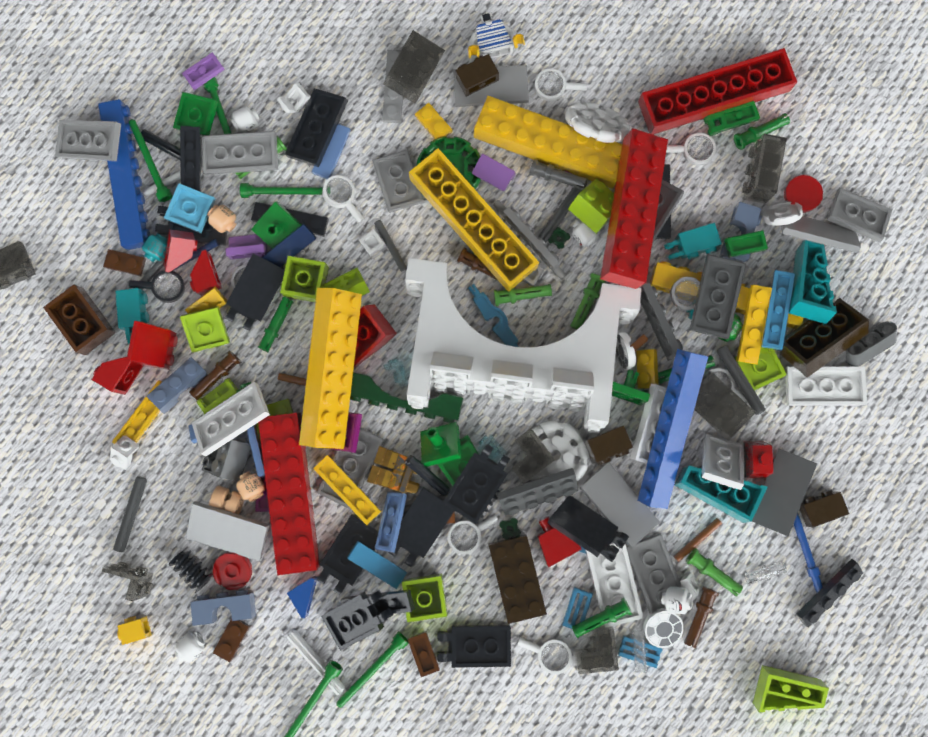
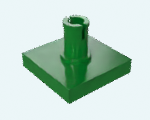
(275, 225)
(628, 392)
(440, 444)

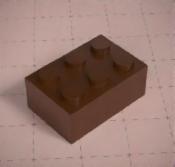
(79, 320)

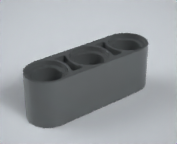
(874, 343)

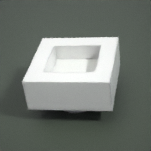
(372, 242)
(689, 582)

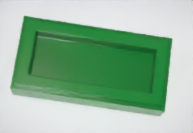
(746, 244)

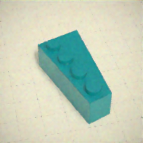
(811, 287)
(734, 502)

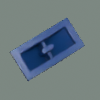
(302, 596)

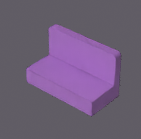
(203, 71)
(493, 172)
(245, 246)

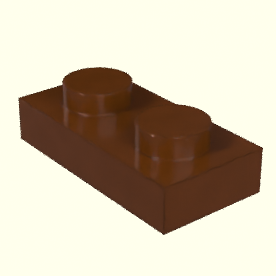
(124, 262)
(231, 639)
(423, 654)

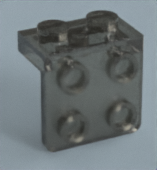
(14, 265)
(140, 583)

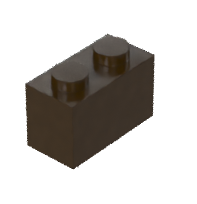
(477, 74)
(823, 508)

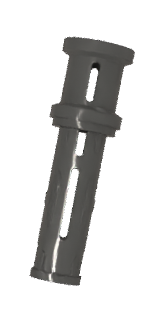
(549, 173)

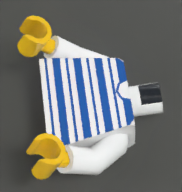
(493, 38)

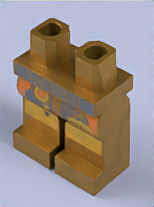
(397, 479)

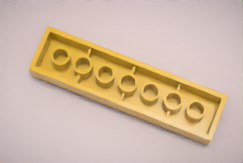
(547, 141)
(473, 220)
(330, 368)

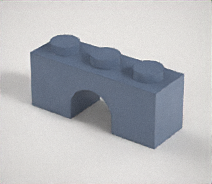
(746, 219)
(168, 392)
(240, 605)

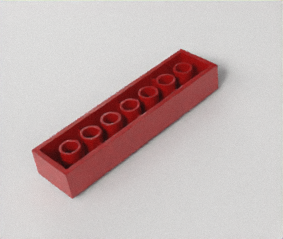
(717, 91)
(634, 209)
(289, 494)

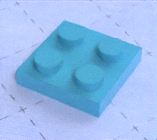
(189, 208)

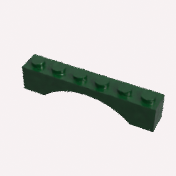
(443, 406)

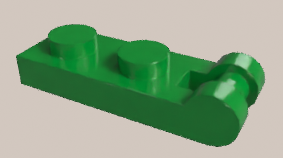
(732, 118)

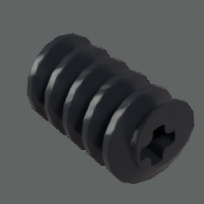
(190, 570)

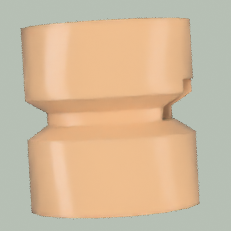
(226, 500)

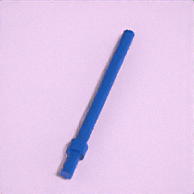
(812, 570)

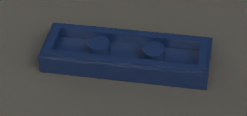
(290, 245)

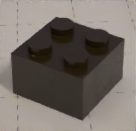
(608, 444)

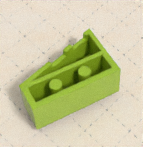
(788, 690)

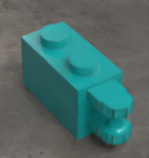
(695, 242)
(131, 308)

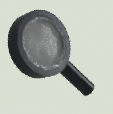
(165, 286)

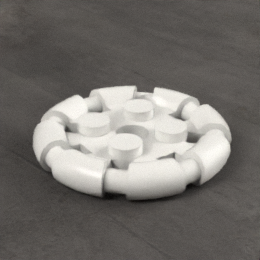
(596, 123)
(565, 449)

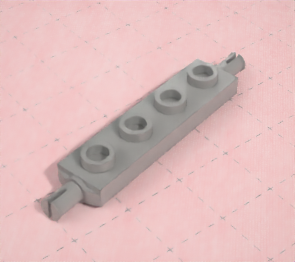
(526, 232)

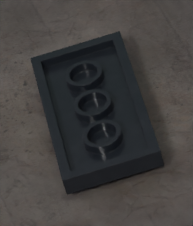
(316, 127)

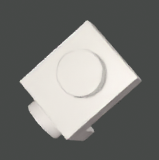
(294, 99)
(122, 452)

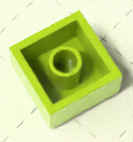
(593, 205)
(303, 278)
(427, 596)

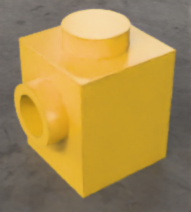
(133, 630)

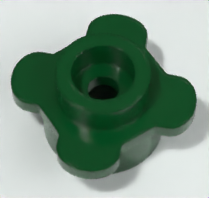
(559, 233)
(509, 533)

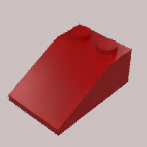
(373, 333)
(152, 346)

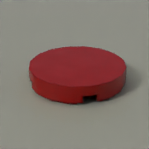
(805, 191)
(232, 571)

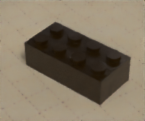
(818, 343)
(517, 579)

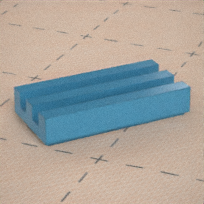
(582, 592)
(656, 656)

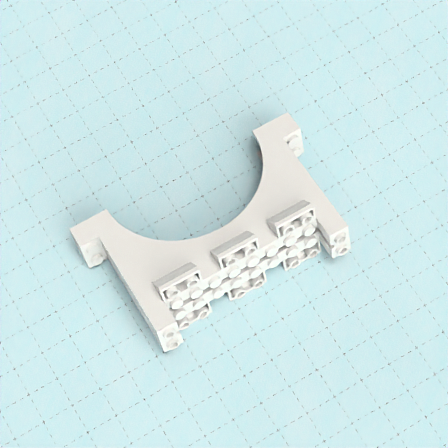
(565, 373)

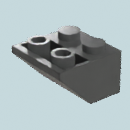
(228, 460)

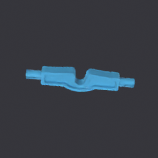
(489, 311)

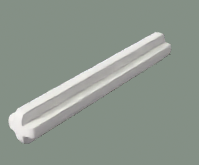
(314, 660)

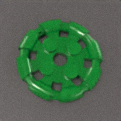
(454, 156)

